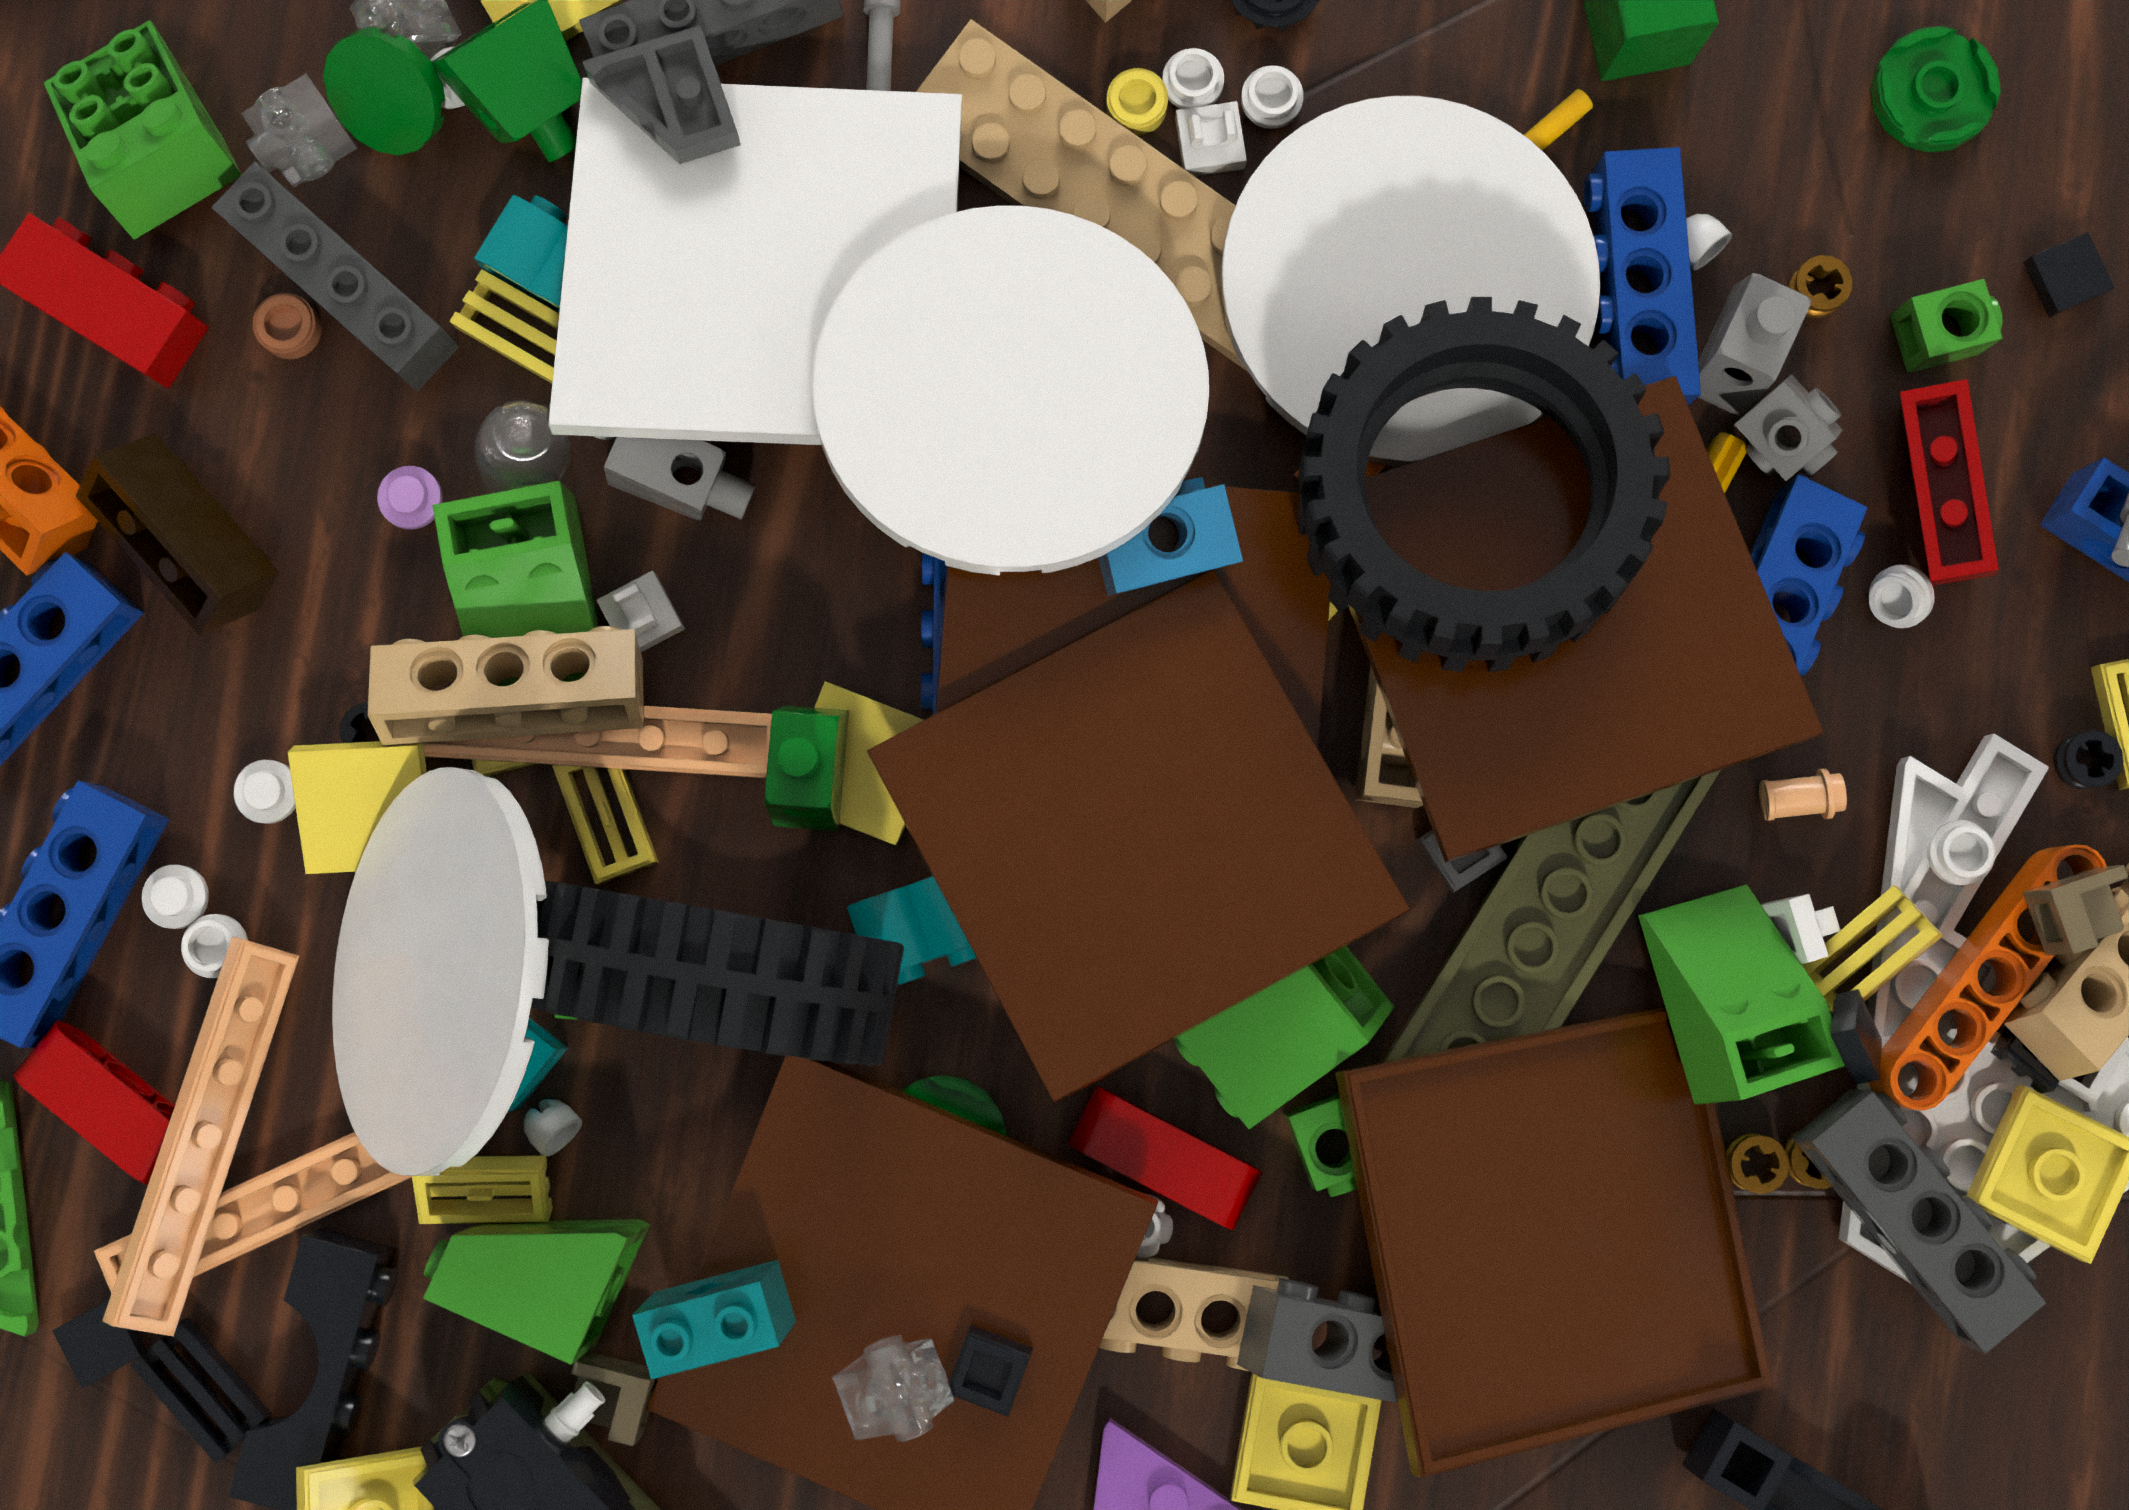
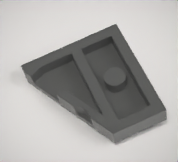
(669, 93)

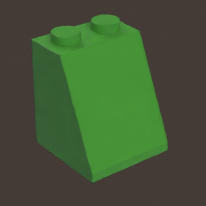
(1287, 1035)
(537, 1279)

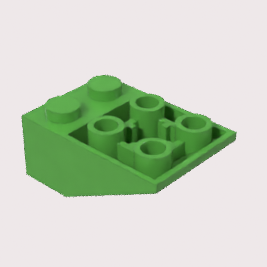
(140, 130)
(517, 563)
(1737, 998)

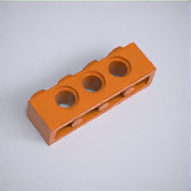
(37, 503)

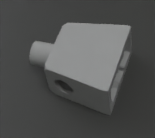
(1753, 336)
(647, 471)

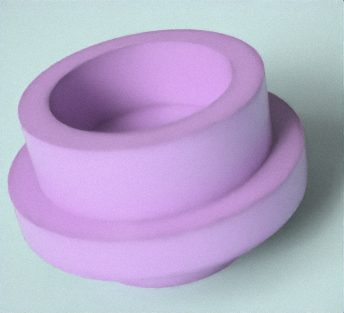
(408, 497)

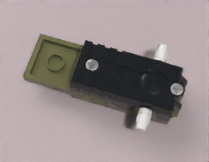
(525, 1454)

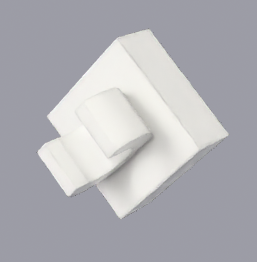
(1211, 139)
(642, 607)
(1803, 926)

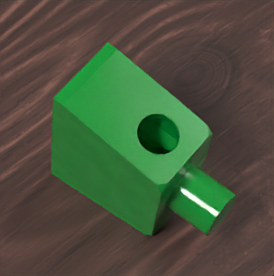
(518, 78)
(806, 767)

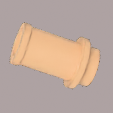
(1803, 796)

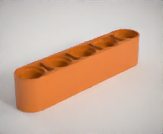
(1959, 991)

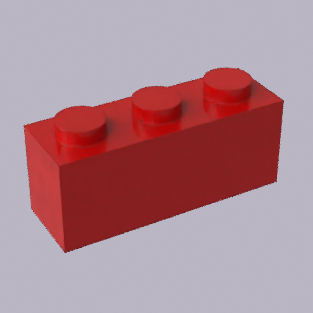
(101, 298)
(1949, 482)

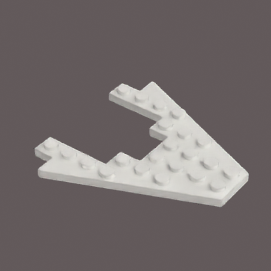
(1960, 1128)

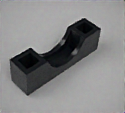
(338, 1292)
(1763, 1473)

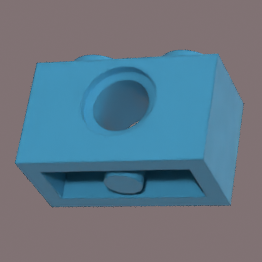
(1204, 542)

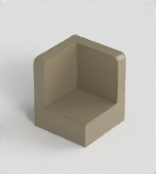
(2076, 910)
(626, 1392)

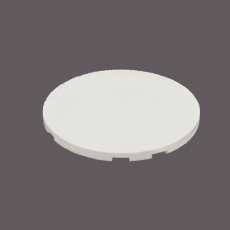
(1374, 222)
(1010, 389)
(438, 972)

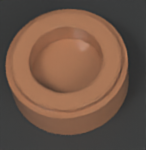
(287, 325)

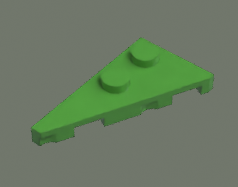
(17, 1284)

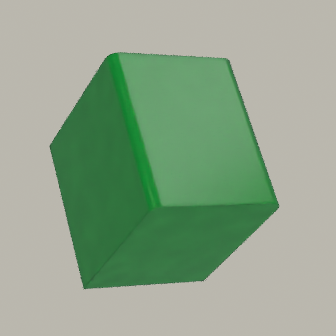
(1647, 34)

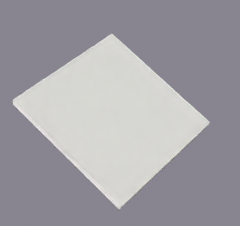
(711, 277)

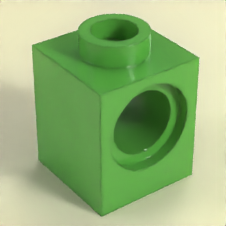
(1927, 342)
(1305, 1127)

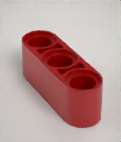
(98, 1097)
(1164, 1158)

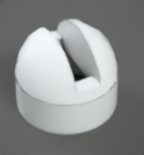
(1705, 239)
(552, 1127)

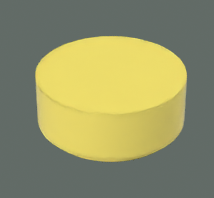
(1137, 100)

